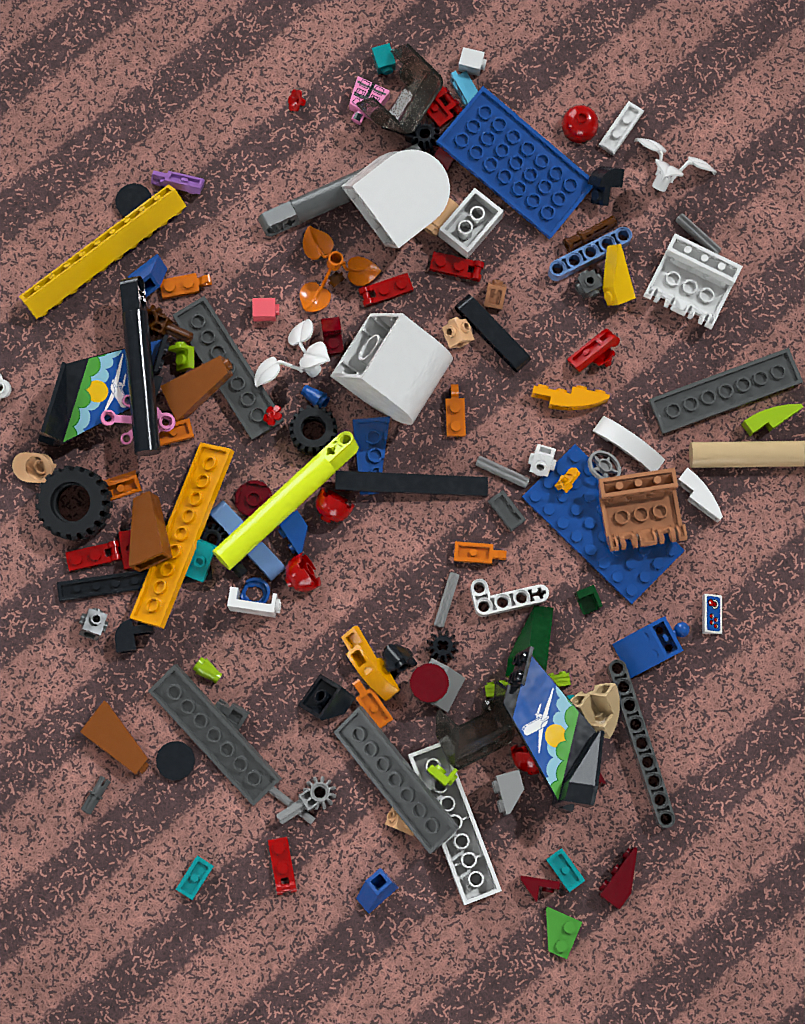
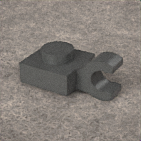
(234, 713)

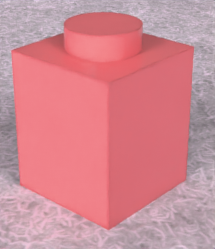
(265, 309)

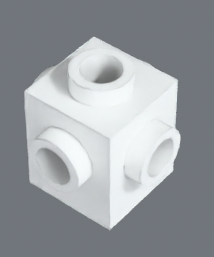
(542, 460)

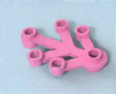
(127, 419)

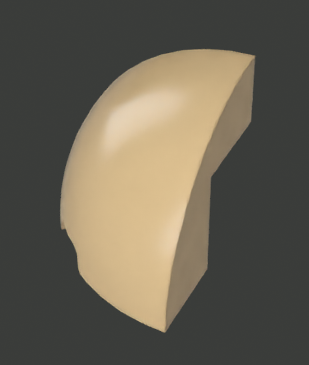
(600, 707)

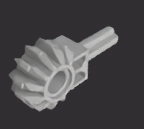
(308, 800)

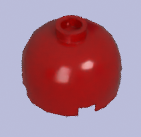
(580, 124)
(332, 506)
(301, 574)
(523, 760)

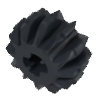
(442, 639)

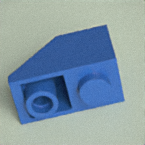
(151, 273)
(295, 530)
(376, 890)

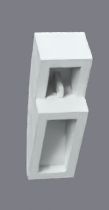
(700, 495)

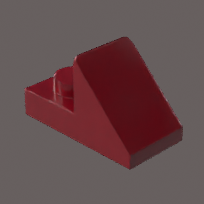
(332, 335)
(532, 885)

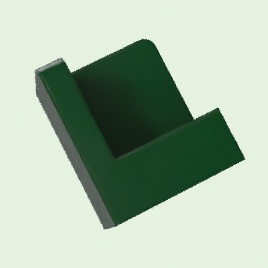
(588, 600)

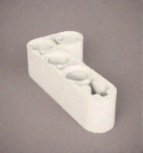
(510, 597)

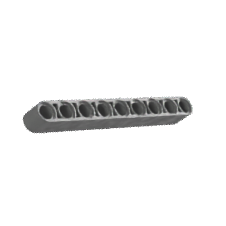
(648, 751)

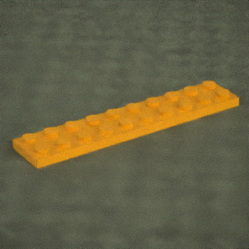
(183, 532)

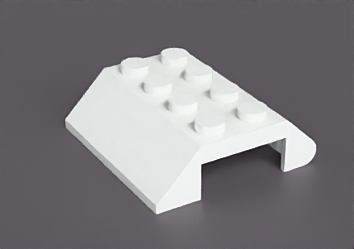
(693, 280)

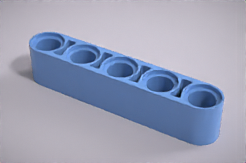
(581, 257)
(261, 554)

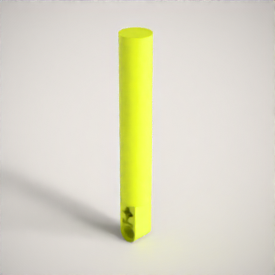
(286, 500)

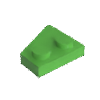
(561, 932)

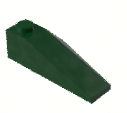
(534, 634)

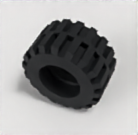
(308, 415)

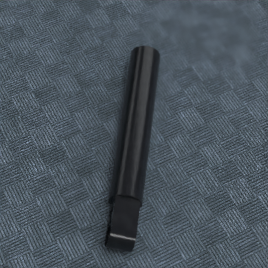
(139, 367)

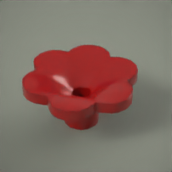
(295, 100)
(605, 358)

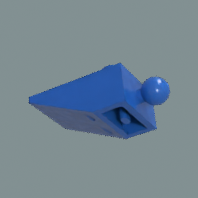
(647, 648)

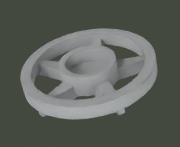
(603, 465)

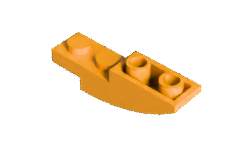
(578, 399)
(368, 665)

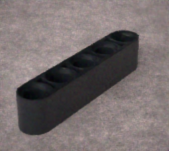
(492, 333)

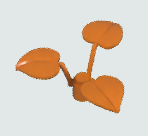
(318, 244)

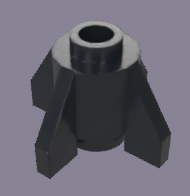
(397, 659)

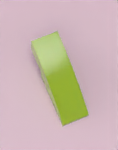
(770, 418)

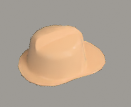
(33, 467)

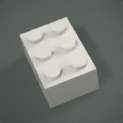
(470, 223)

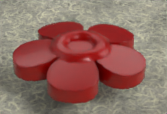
(273, 415)

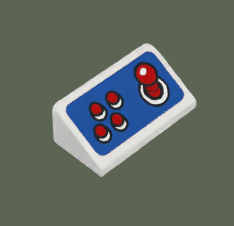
(711, 614)

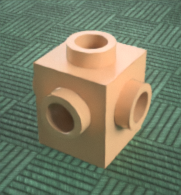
(458, 332)

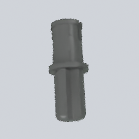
(95, 795)

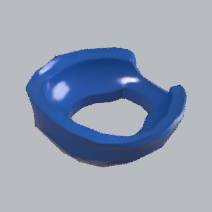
(256, 582)

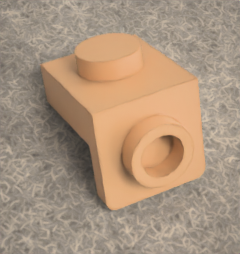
(395, 821)

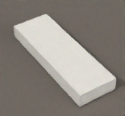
(621, 128)

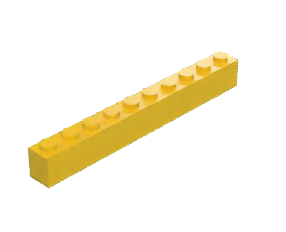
(103, 251)

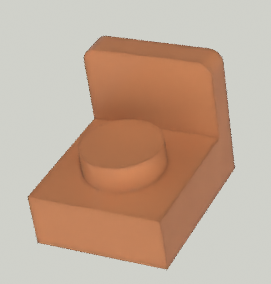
(495, 294)

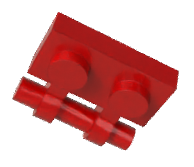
(439, 112)

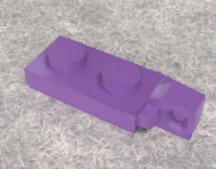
(178, 181)

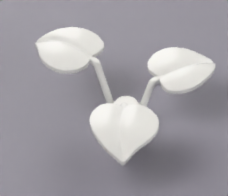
(664, 177)
(309, 363)

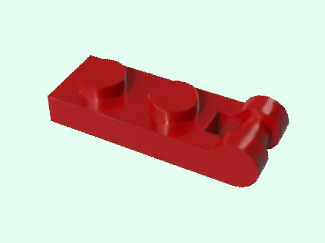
(456, 266)
(386, 289)
(593, 349)
(93, 556)
(282, 864)

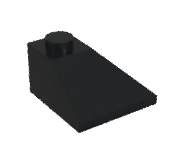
(326, 699)

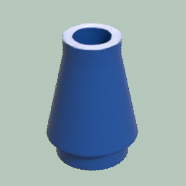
(315, 396)

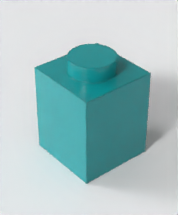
(383, 59)

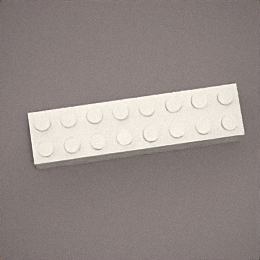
(465, 848)

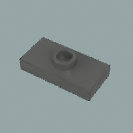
(506, 511)

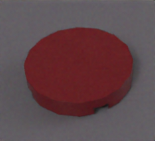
(258, 494)
(429, 683)

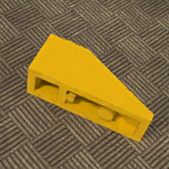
(616, 280)

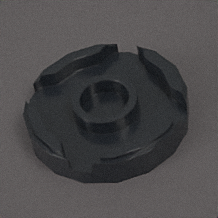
(131, 197)
(175, 760)

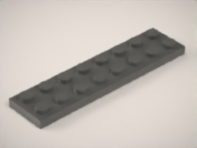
(239, 390)
(725, 391)
(214, 734)
(396, 780)

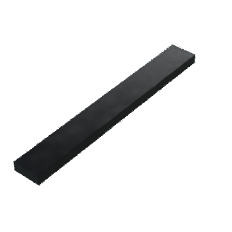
(411, 483)
(108, 585)

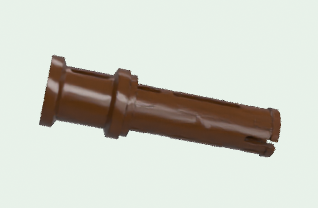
(582, 237)

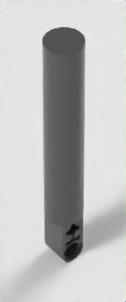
(308, 205)

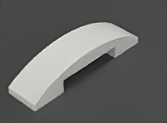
(629, 443)

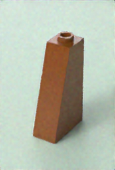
(196, 386)
(148, 533)
(113, 737)

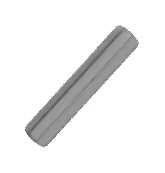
(697, 234)
(502, 471)
(446, 600)

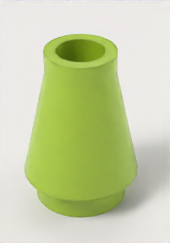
(207, 670)

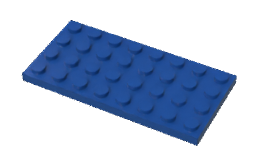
(515, 162)
(580, 523)

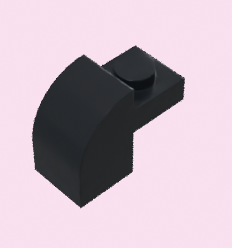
(602, 180)
(126, 635)

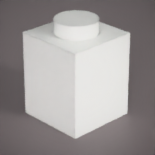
(472, 61)

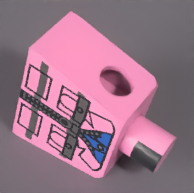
(363, 90)

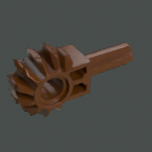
(164, 326)

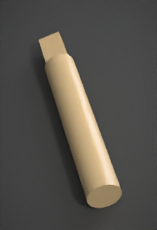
(747, 454)

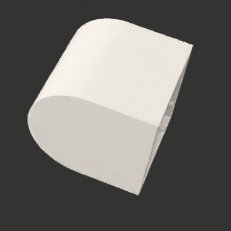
(400, 194)
(393, 366)

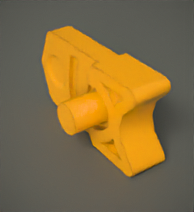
(566, 481)

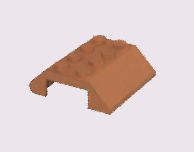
(641, 509)

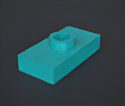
(201, 561)
(565, 870)
(194, 877)

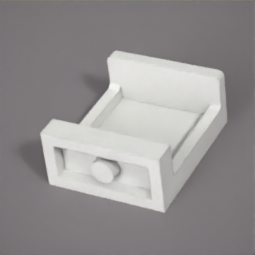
(249, 607)

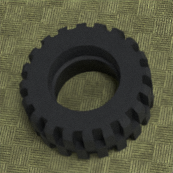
(49, 503)

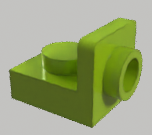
(184, 356)
(438, 772)

